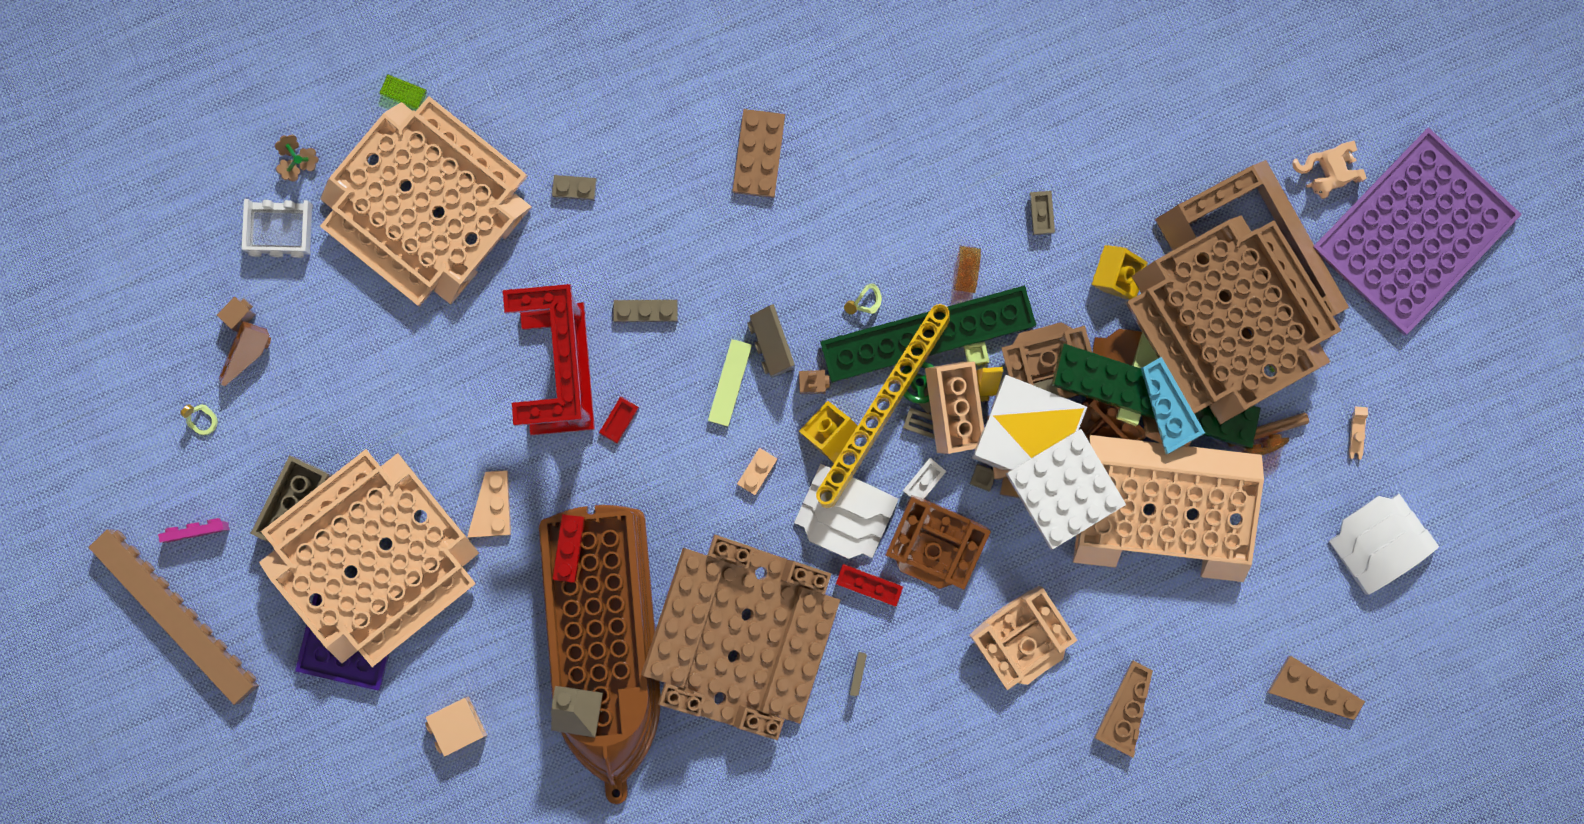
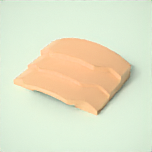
(1024, 638)

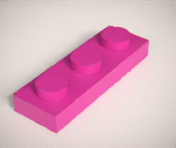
(193, 530)

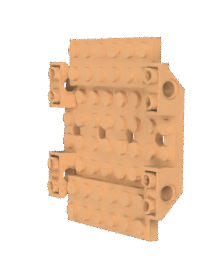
(397, 228)
(344, 527)

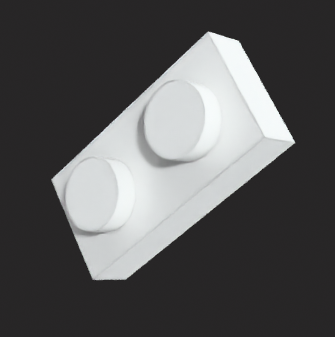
(925, 479)

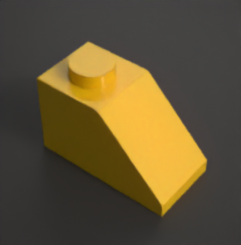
(988, 382)

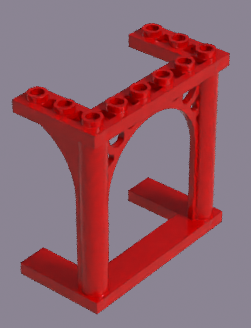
(557, 310)

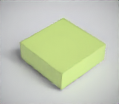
(977, 352)

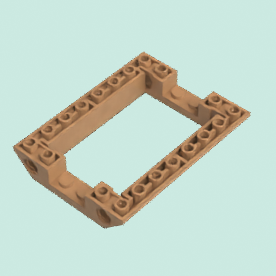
(1177, 231)

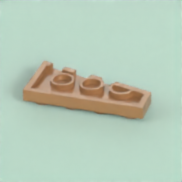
(1306, 686)

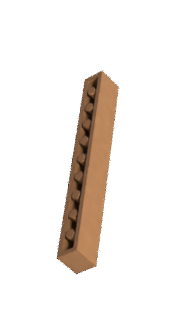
(174, 616)

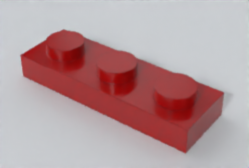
(568, 548)
(869, 585)

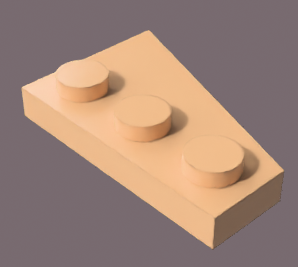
(492, 507)

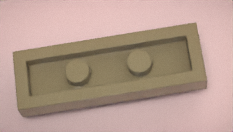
(645, 310)

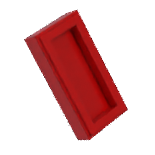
(618, 420)

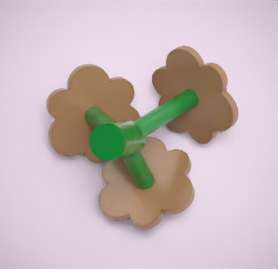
(306, 158)

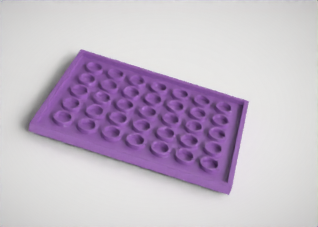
(1416, 231)

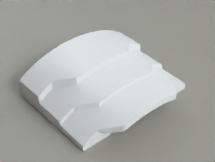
(852, 523)
(1382, 542)

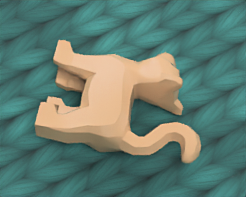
(1334, 168)

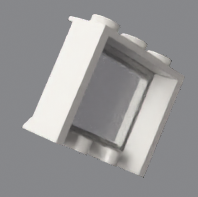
(277, 228)

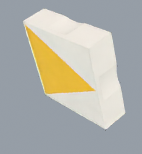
(1025, 424)

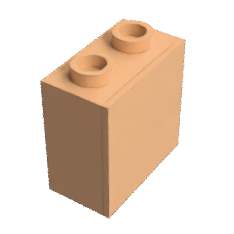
(455, 726)

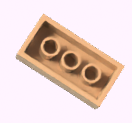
(955, 406)

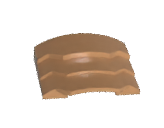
(1036, 353)

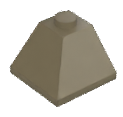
(575, 711)

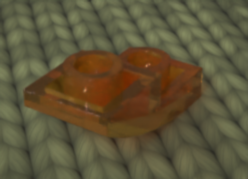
(967, 269)
(1269, 445)

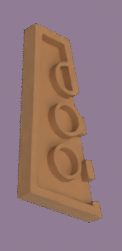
(1123, 717)

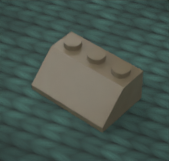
(771, 342)

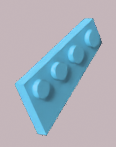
(1171, 410)

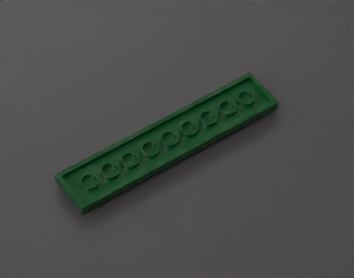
(968, 324)
(1125, 388)

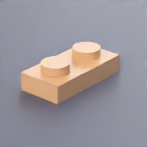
(757, 471)

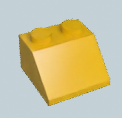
(1115, 272)
(829, 430)

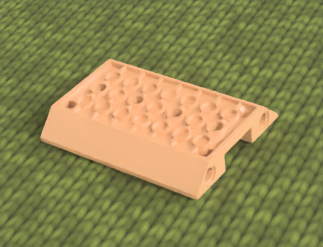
(1187, 478)

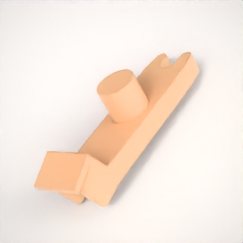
(1357, 432)

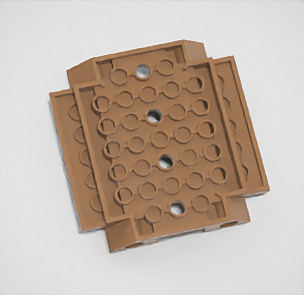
(1203, 335)
(774, 647)

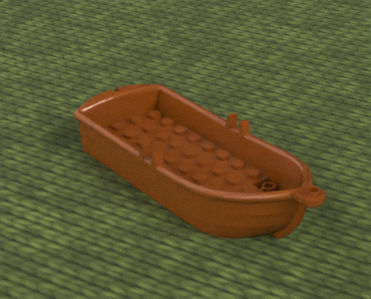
(603, 636)

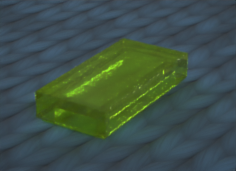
(403, 92)

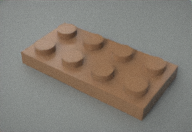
(759, 153)

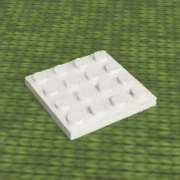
(1065, 489)

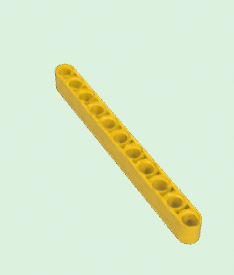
(886, 395)

